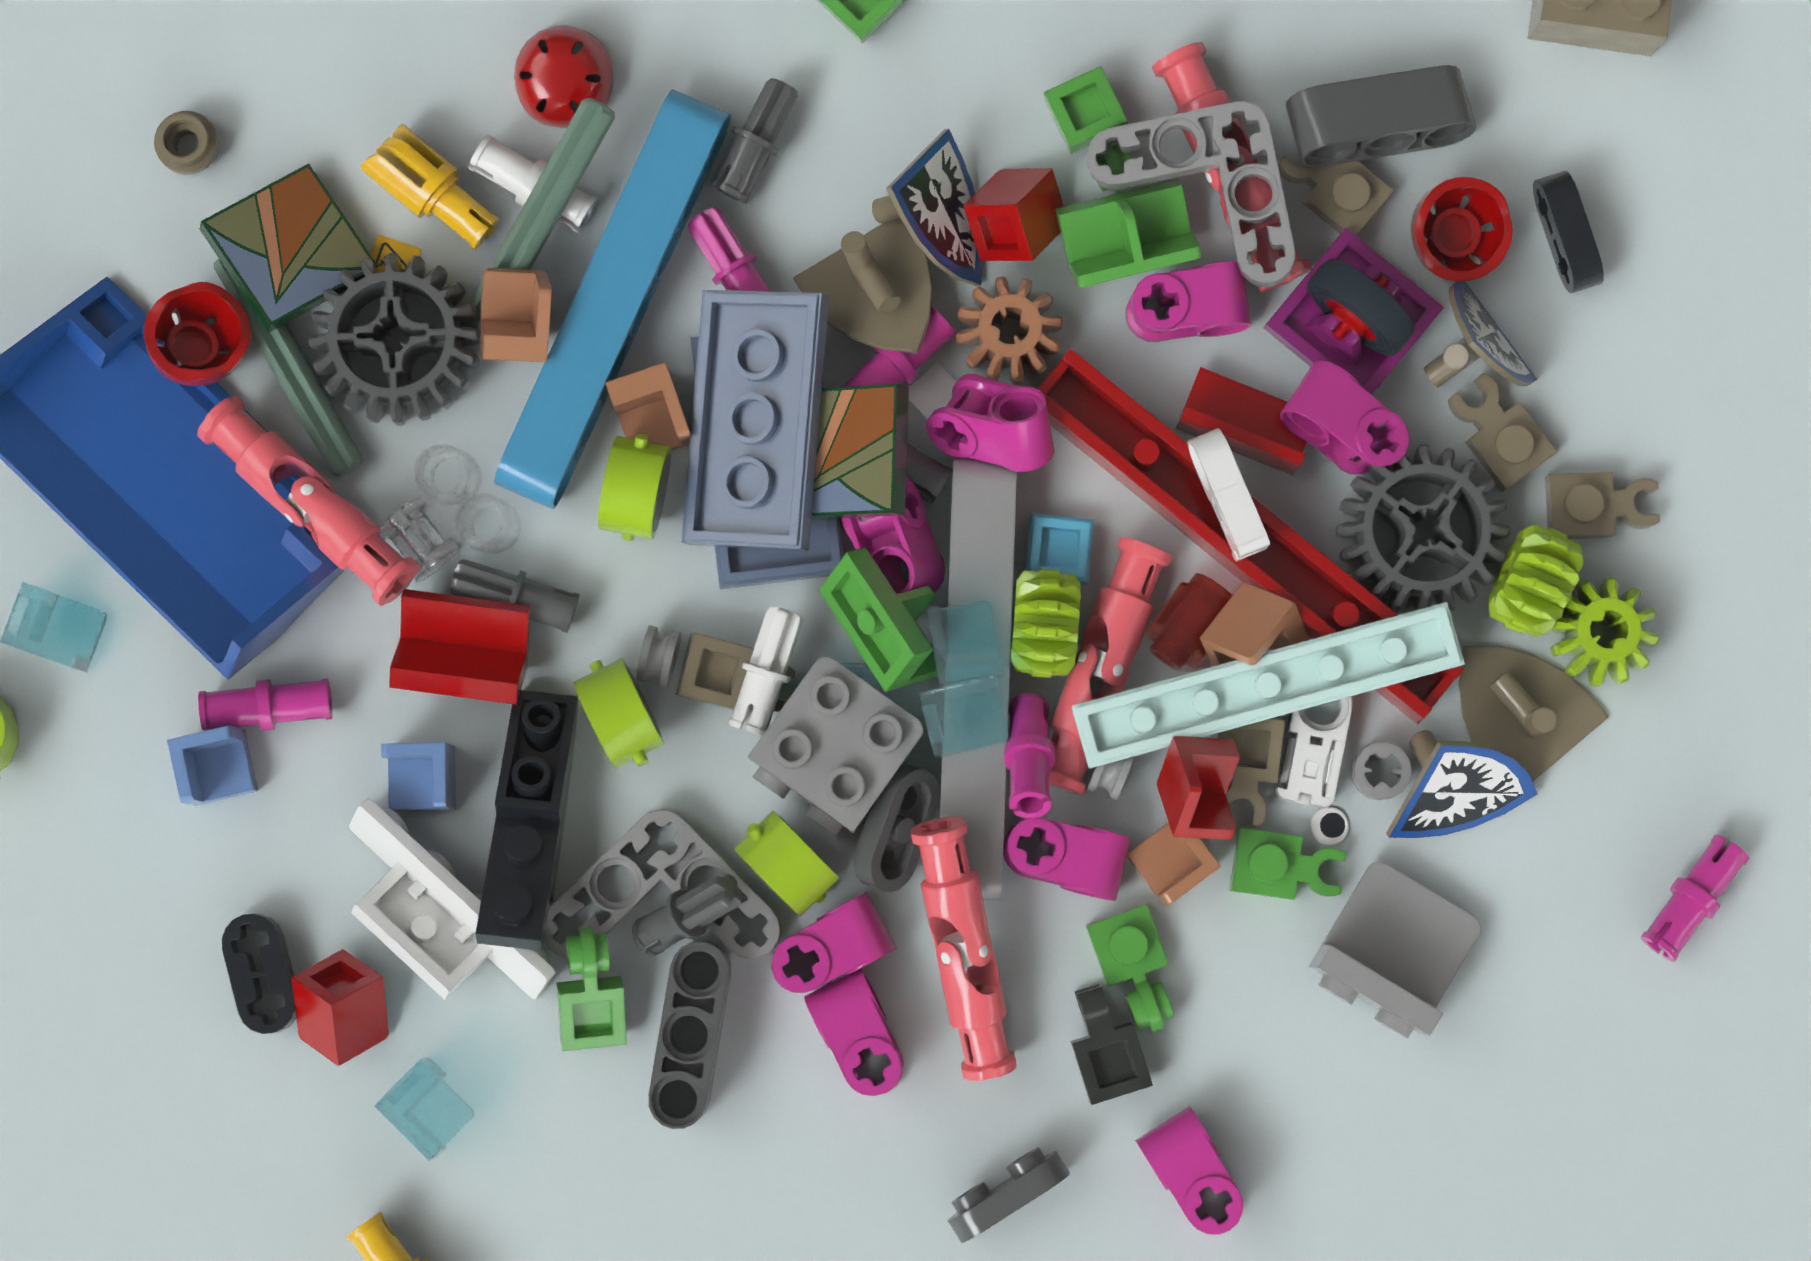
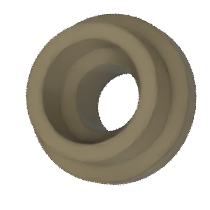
(173, 129)

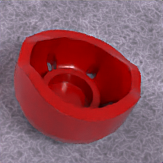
(560, 74)
(1457, 232)
(191, 346)

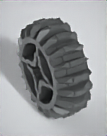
(369, 339)
(1447, 547)

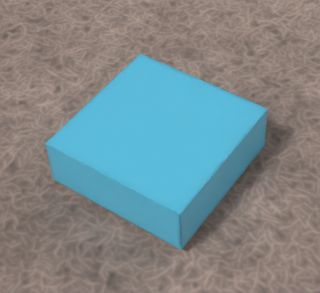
(1060, 544)

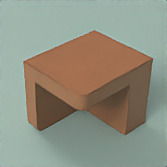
(515, 314)
(650, 406)
(1252, 625)
(1172, 864)

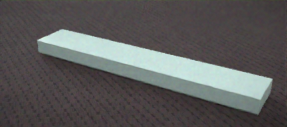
(1275, 686)

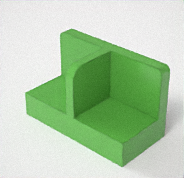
(1127, 233)
(880, 620)

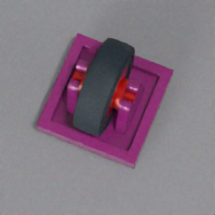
(1354, 313)

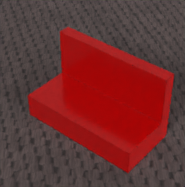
(1245, 418)
(461, 647)

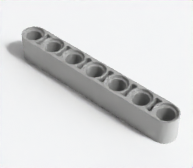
(982, 571)

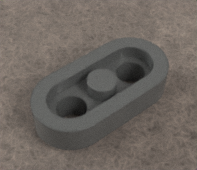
(885, 848)
(983, 1208)

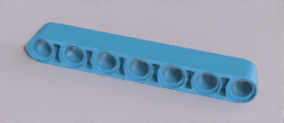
(612, 299)

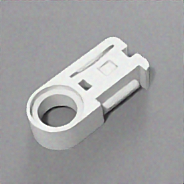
(1228, 494)
(1314, 758)

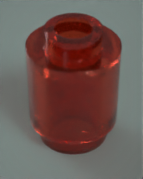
(1184, 620)

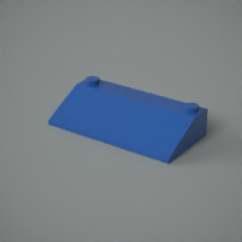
(126, 471)

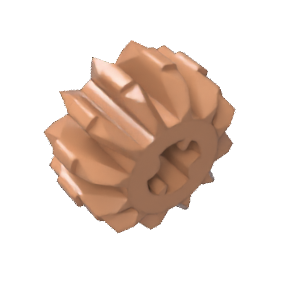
(1031, 325)

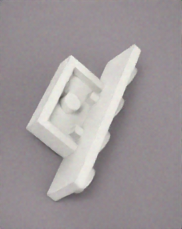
(429, 913)

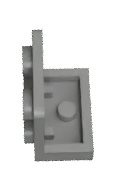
(835, 745)
(1396, 949)

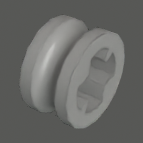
(658, 656)
(1110, 777)
(1381, 790)

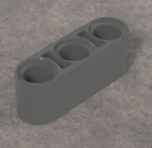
(1380, 116)
(671, 1061)

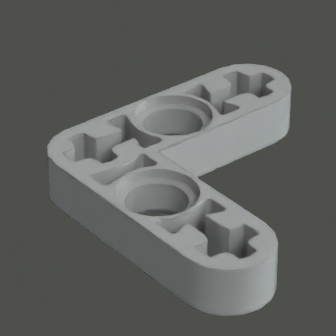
(1211, 154)
(674, 872)

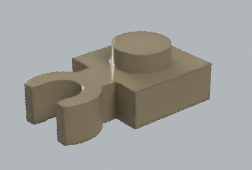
(1341, 193)
(1508, 441)
(1588, 504)
(714, 671)
(1259, 760)

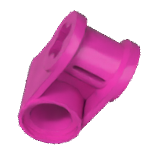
(1201, 301)
(1343, 420)
(1000, 421)
(899, 539)
(1078, 859)
(842, 942)
(850, 1023)
(1186, 1164)

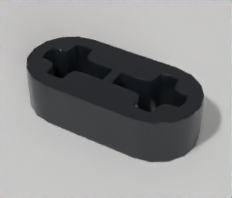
(1568, 232)
(245, 977)

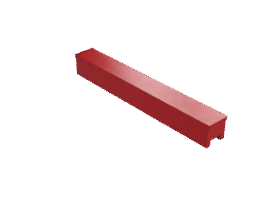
(1162, 474)

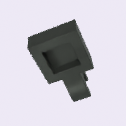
(1109, 1055)

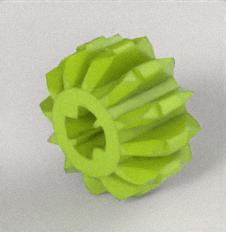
(1535, 580)
(1045, 623)
(1614, 654)

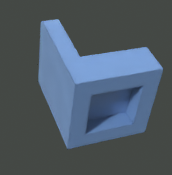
(212, 765)
(420, 776)

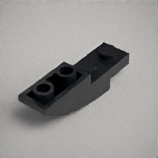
(528, 821)

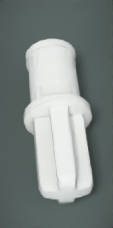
(766, 670)

